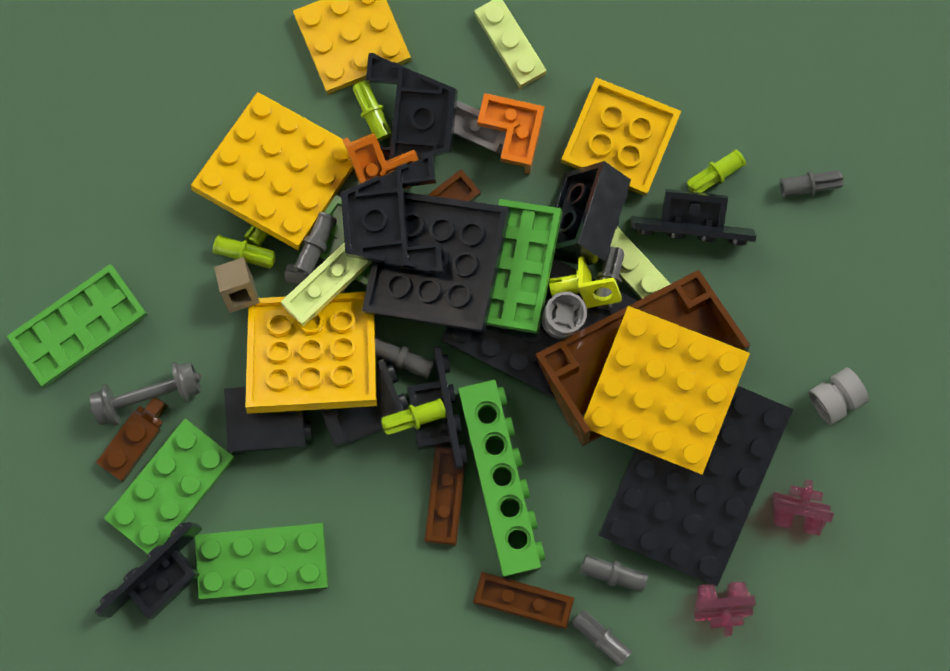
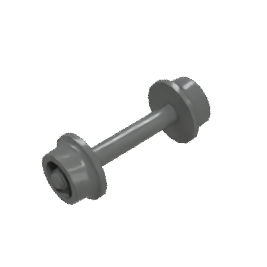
(106, 406)

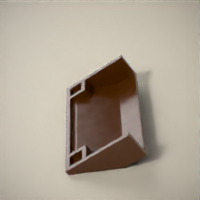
(577, 362)

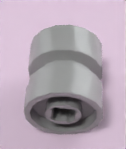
(564, 315)
(842, 393)

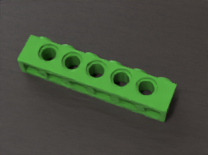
(473, 400)

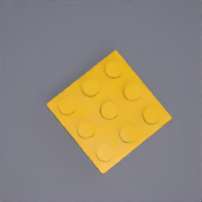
(344, 34)
(622, 131)

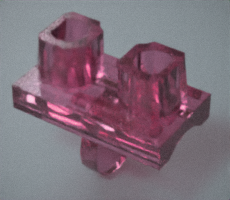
(815, 513)
(724, 612)

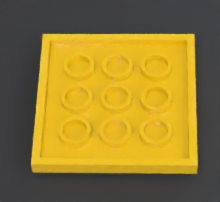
(275, 171)
(310, 366)
(665, 389)

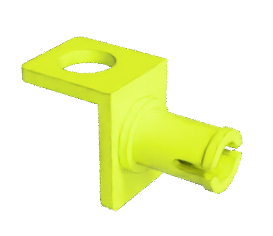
(583, 284)

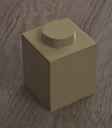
(236, 285)

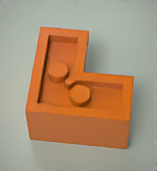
(520, 121)
(369, 160)

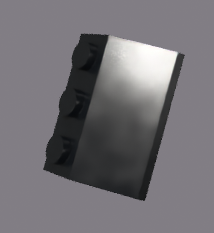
(590, 212)

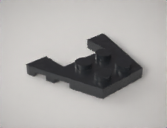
(421, 112)
(377, 219)

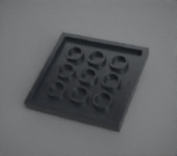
(471, 251)

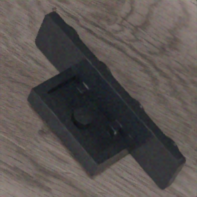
(695, 215)
(445, 430)
(158, 579)

